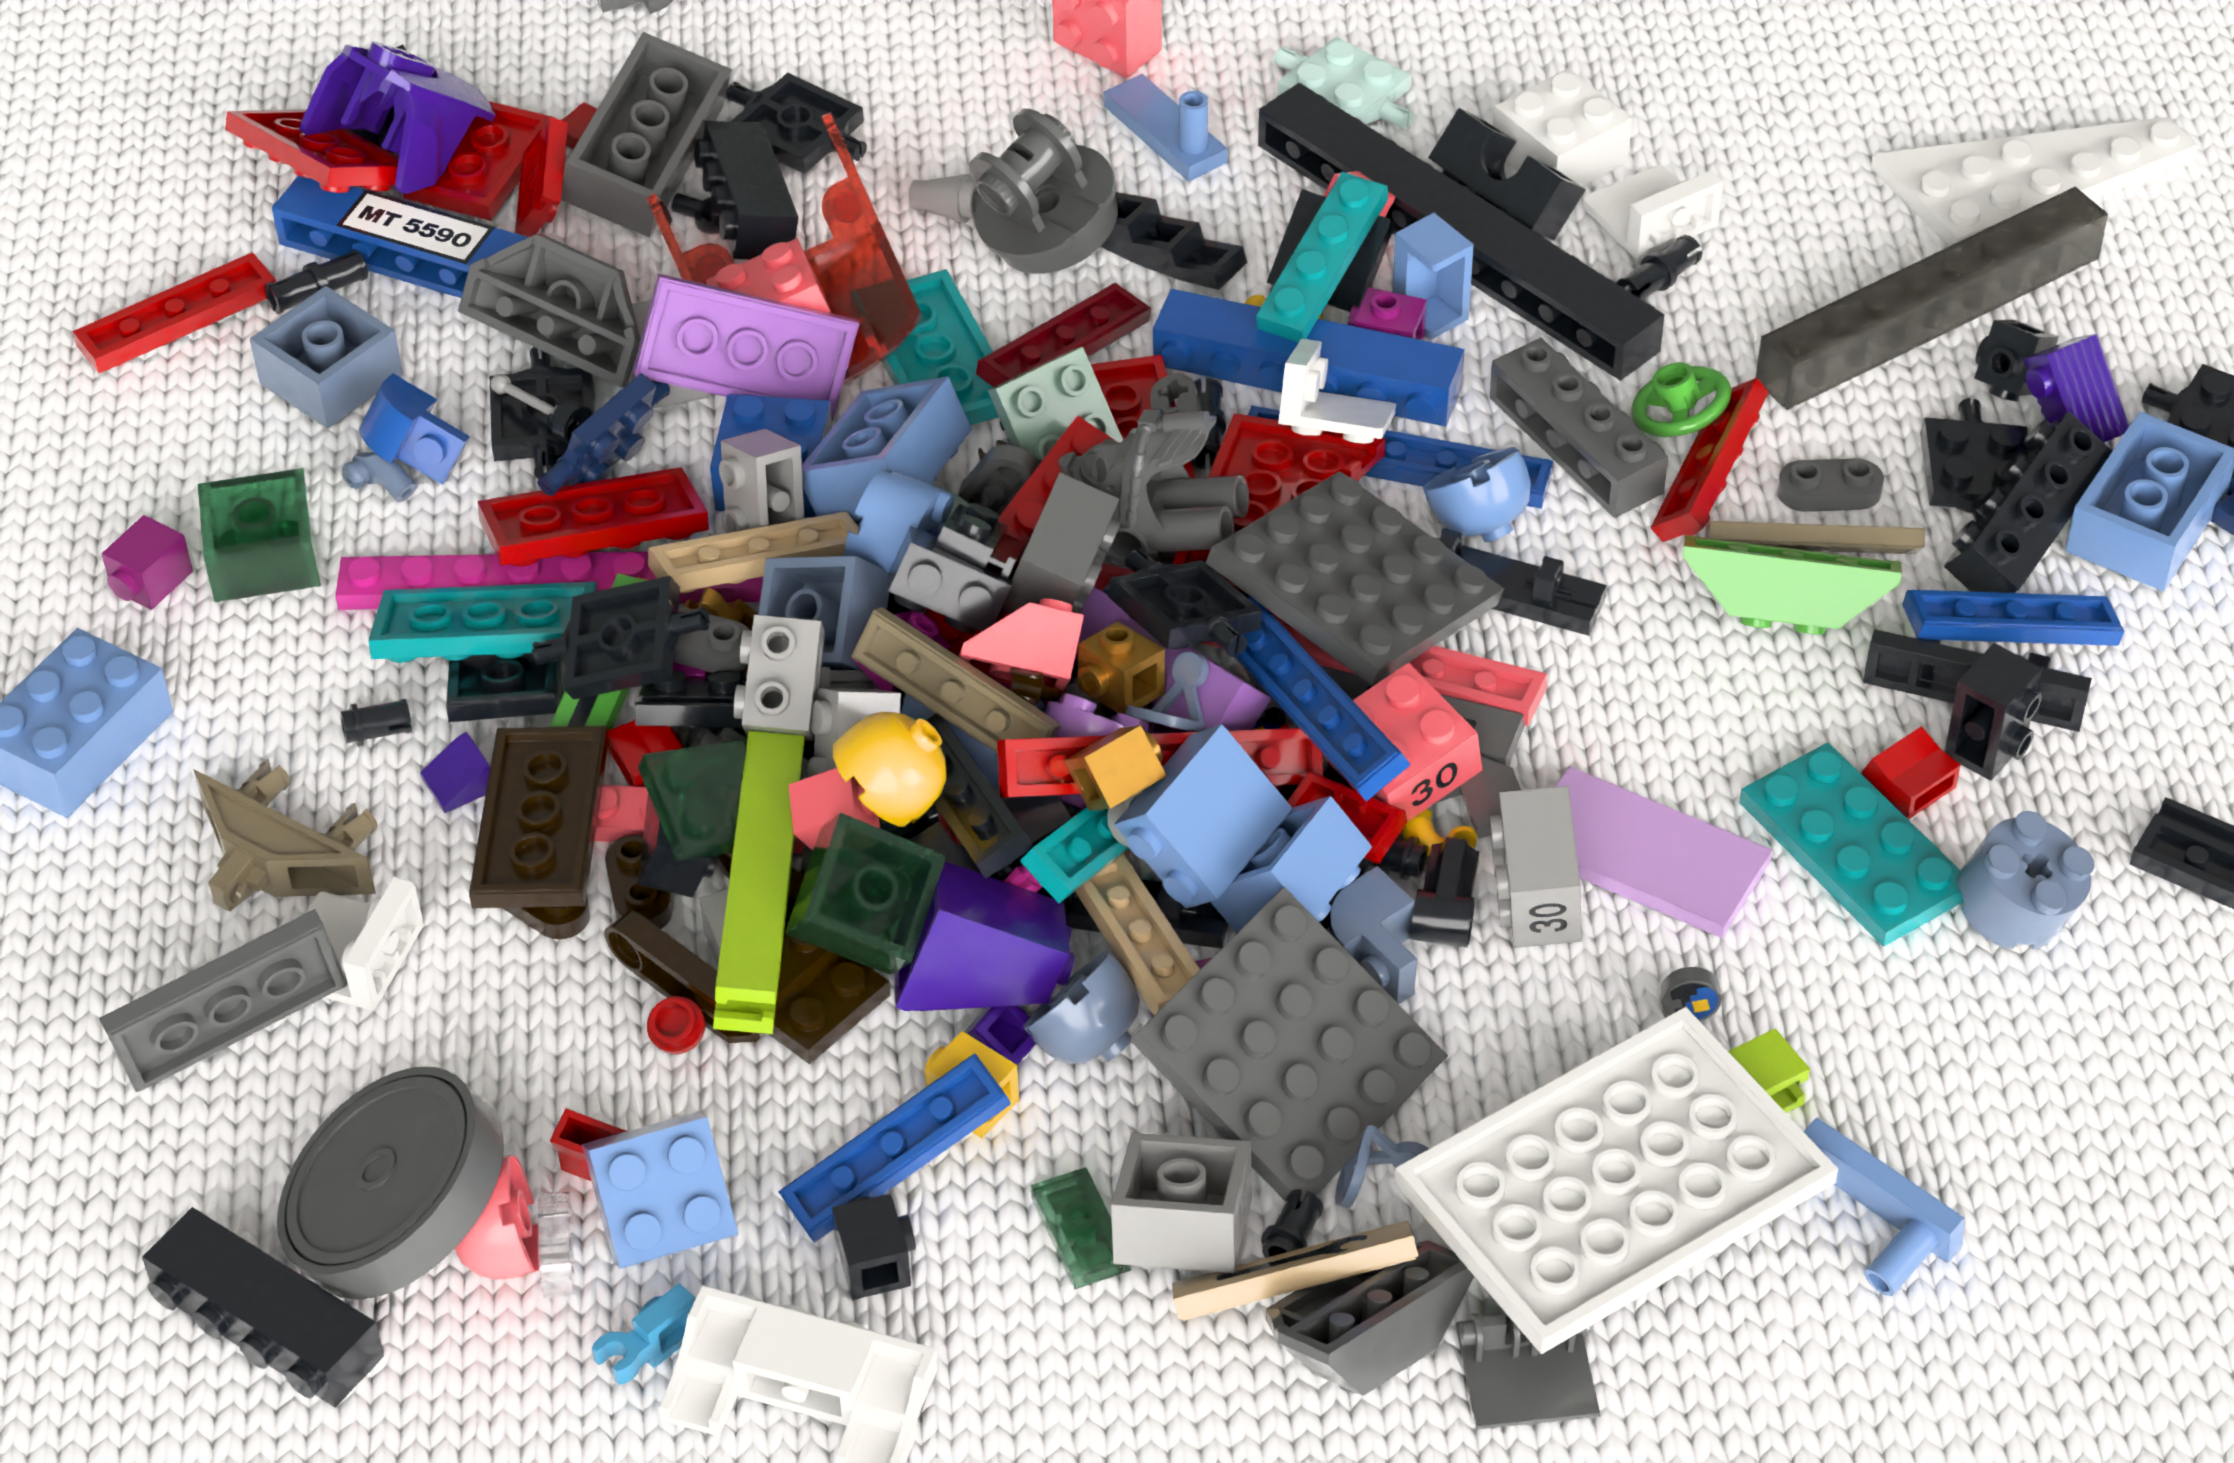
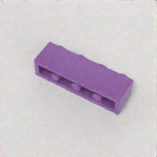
(1222, 696)

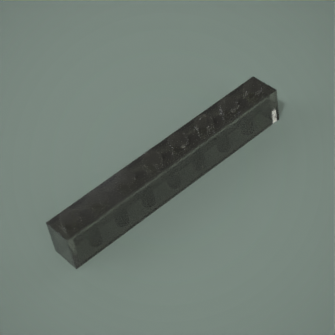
(1930, 297)

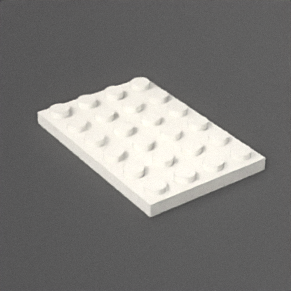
(1614, 1178)

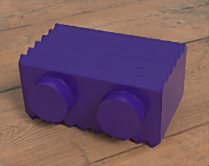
(2077, 380)

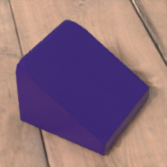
(457, 774)
(1003, 1031)

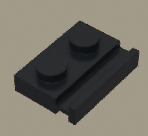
(980, 539)
(690, 701)
(2189, 851)

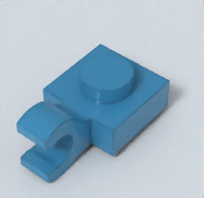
(655, 1336)

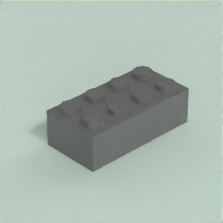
(644, 133)

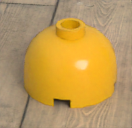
(895, 763)

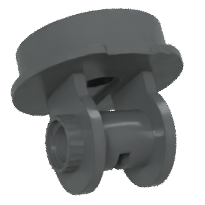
(1044, 197)

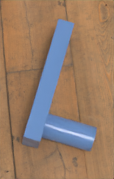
(1169, 129)
(1922, 1219)

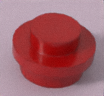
(676, 1025)

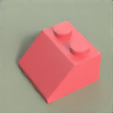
(1032, 639)

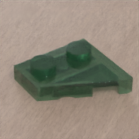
(696, 796)

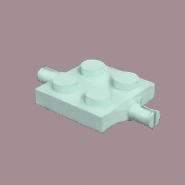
(1349, 80)

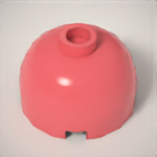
(503, 1239)

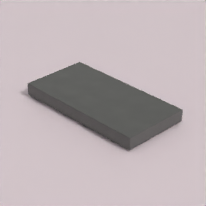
(224, 1001)

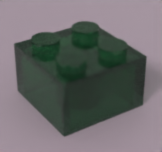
(258, 535)
(866, 894)

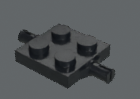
(793, 119)
(2202, 406)
(522, 430)
(1967, 456)
(1184, 603)
(621, 637)

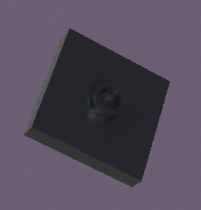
(1364, 265)
(501, 688)

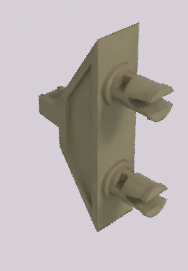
(276, 852)

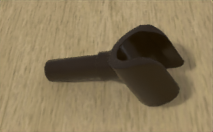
(1031, 687)

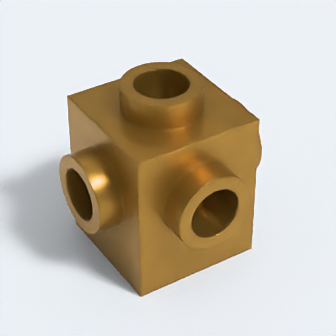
(1121, 668)

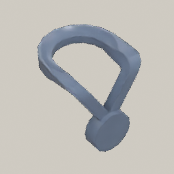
(1189, 673)
(1351, 1178)

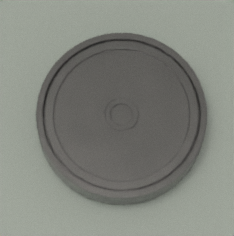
(390, 1183)

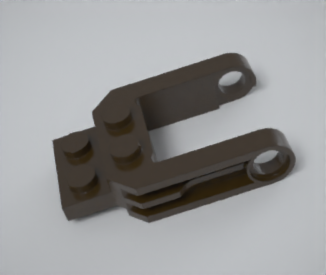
(816, 994)

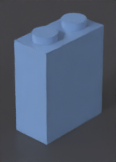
(1203, 817)

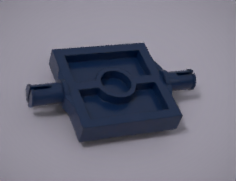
(606, 436)

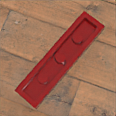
(173, 313)
(1708, 464)

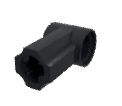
(1446, 904)

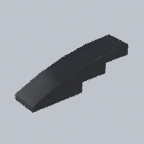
(1171, 244)

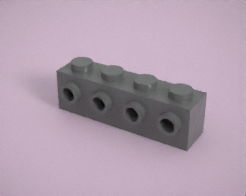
(1578, 427)

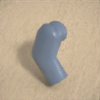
(372, 469)

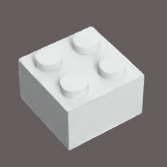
(1566, 127)

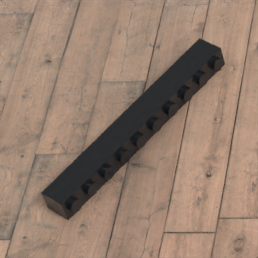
(1508, 258)

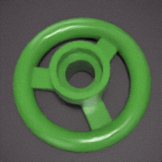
(1677, 390)

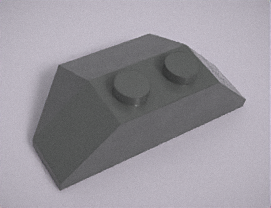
(557, 304)
(1372, 1322)

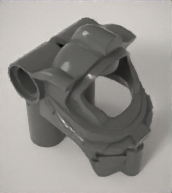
(1158, 500)

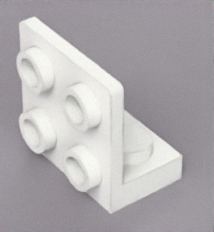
(1656, 208)
(1315, 411)
(370, 938)

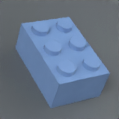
(893, 428)
(2151, 501)
(78, 720)

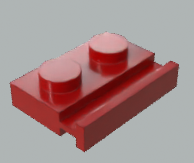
(541, 178)

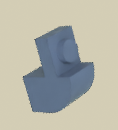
(1371, 924)

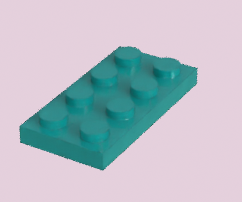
(944, 345)
(471, 620)
(1854, 843)

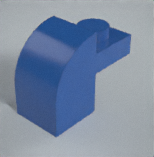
(403, 428)

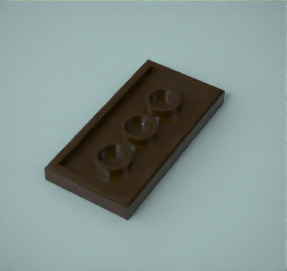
(539, 817)

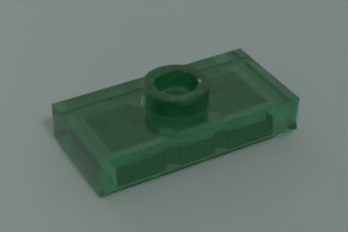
(1078, 1226)

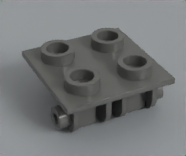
(1517, 1384)

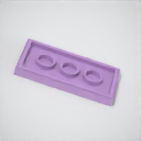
(1661, 854)

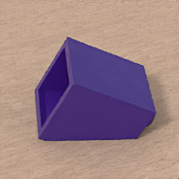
(985, 947)

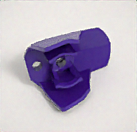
(428, 103)

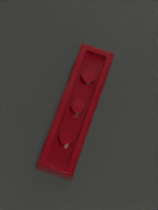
(1087, 325)

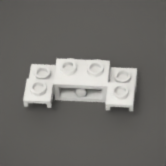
(803, 1366)

